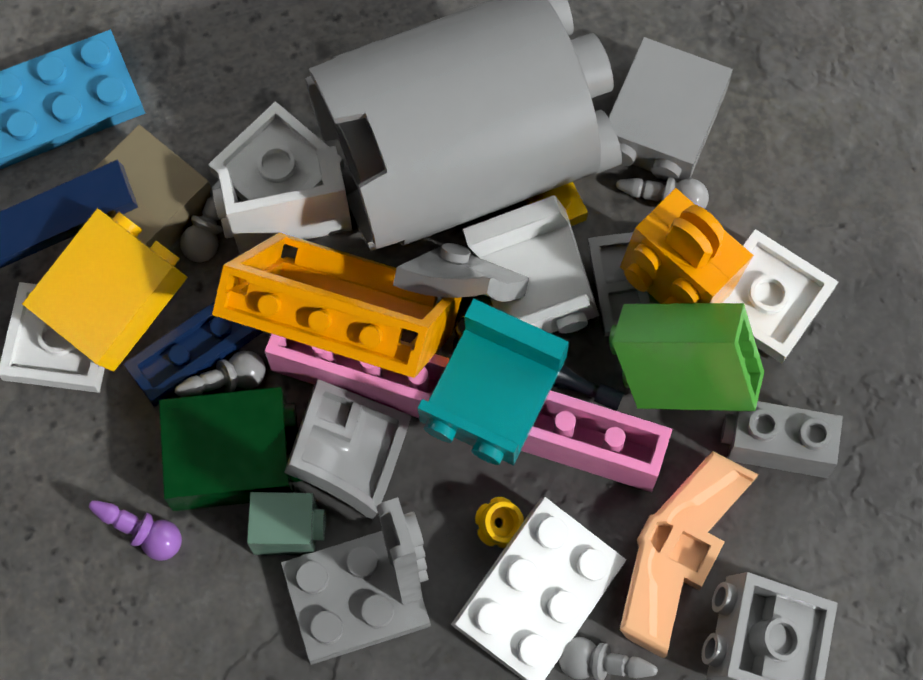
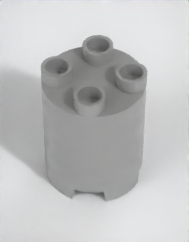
(465, 116)

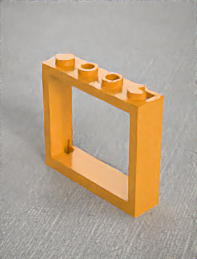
(334, 304)

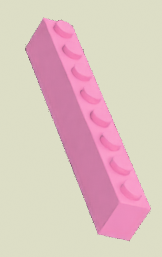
(564, 431)

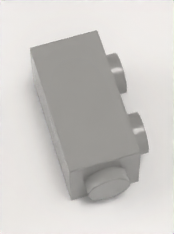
(784, 439)

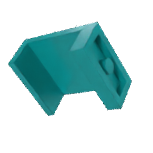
(494, 384)

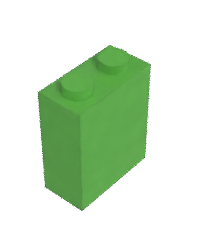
(688, 356)

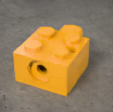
(684, 254)

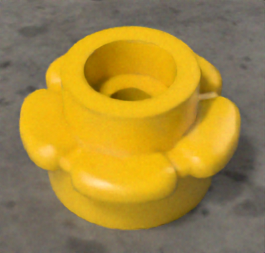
(485, 519)

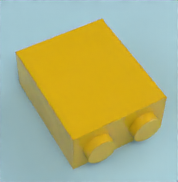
(106, 288)

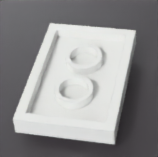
(539, 592)

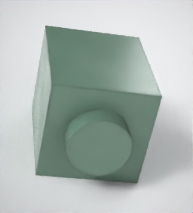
(284, 523)

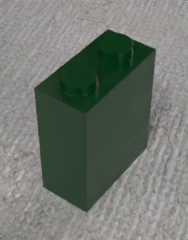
(225, 447)

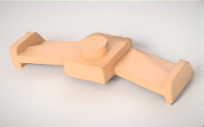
(679, 549)

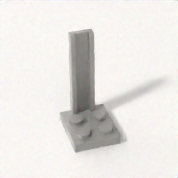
(361, 588)

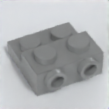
(768, 631)

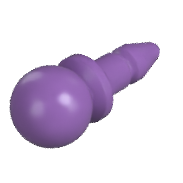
(157, 538)

